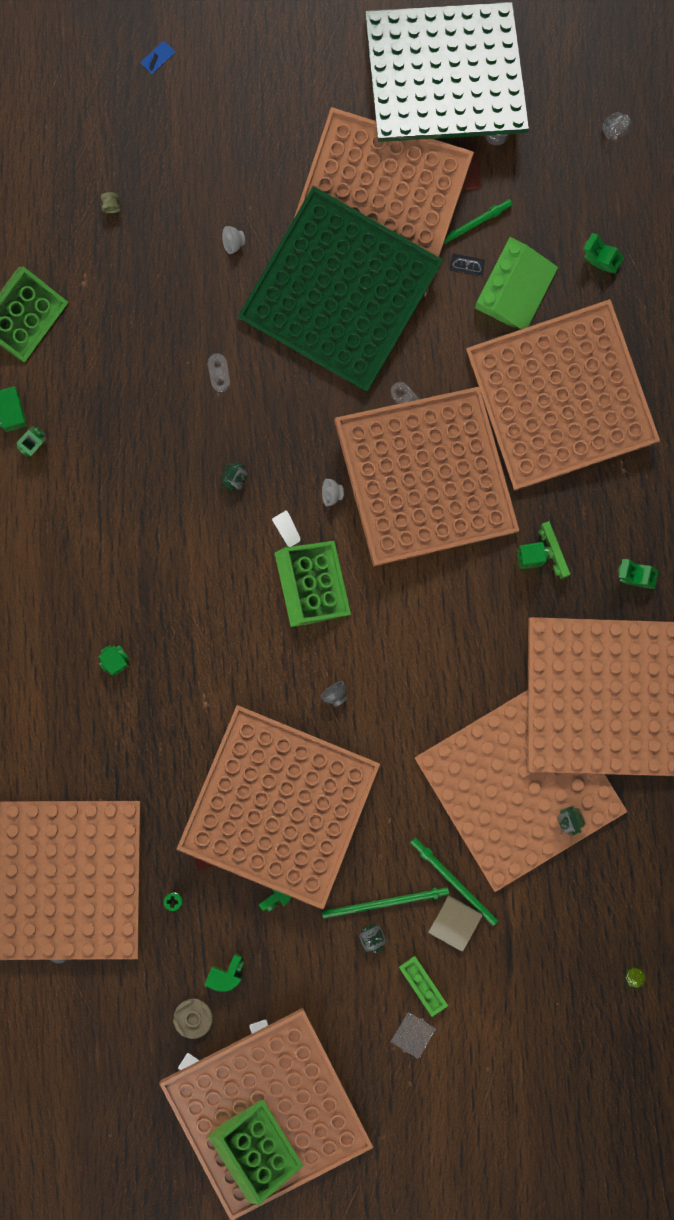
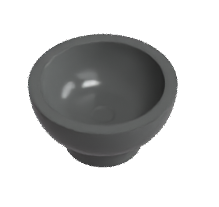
(335, 694)

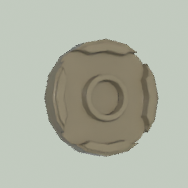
(193, 1018)

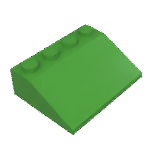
(516, 285)
(26, 312)
(312, 583)
(255, 1152)

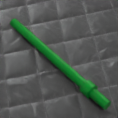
(494, 211)
(428, 855)

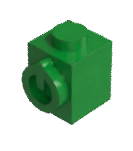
(31, 441)
(113, 659)

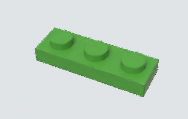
(547, 534)
(423, 986)

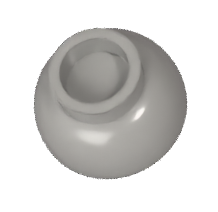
(232, 239)
(331, 492)

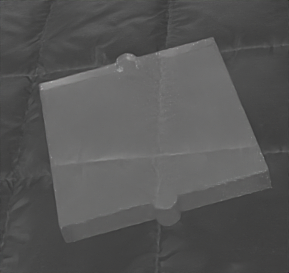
(413, 1035)

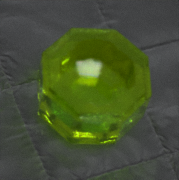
(635, 977)

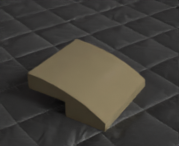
(455, 923)

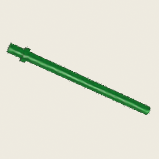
(434, 893)

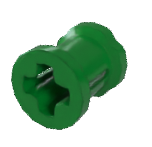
(169, 905)

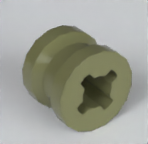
(110, 202)

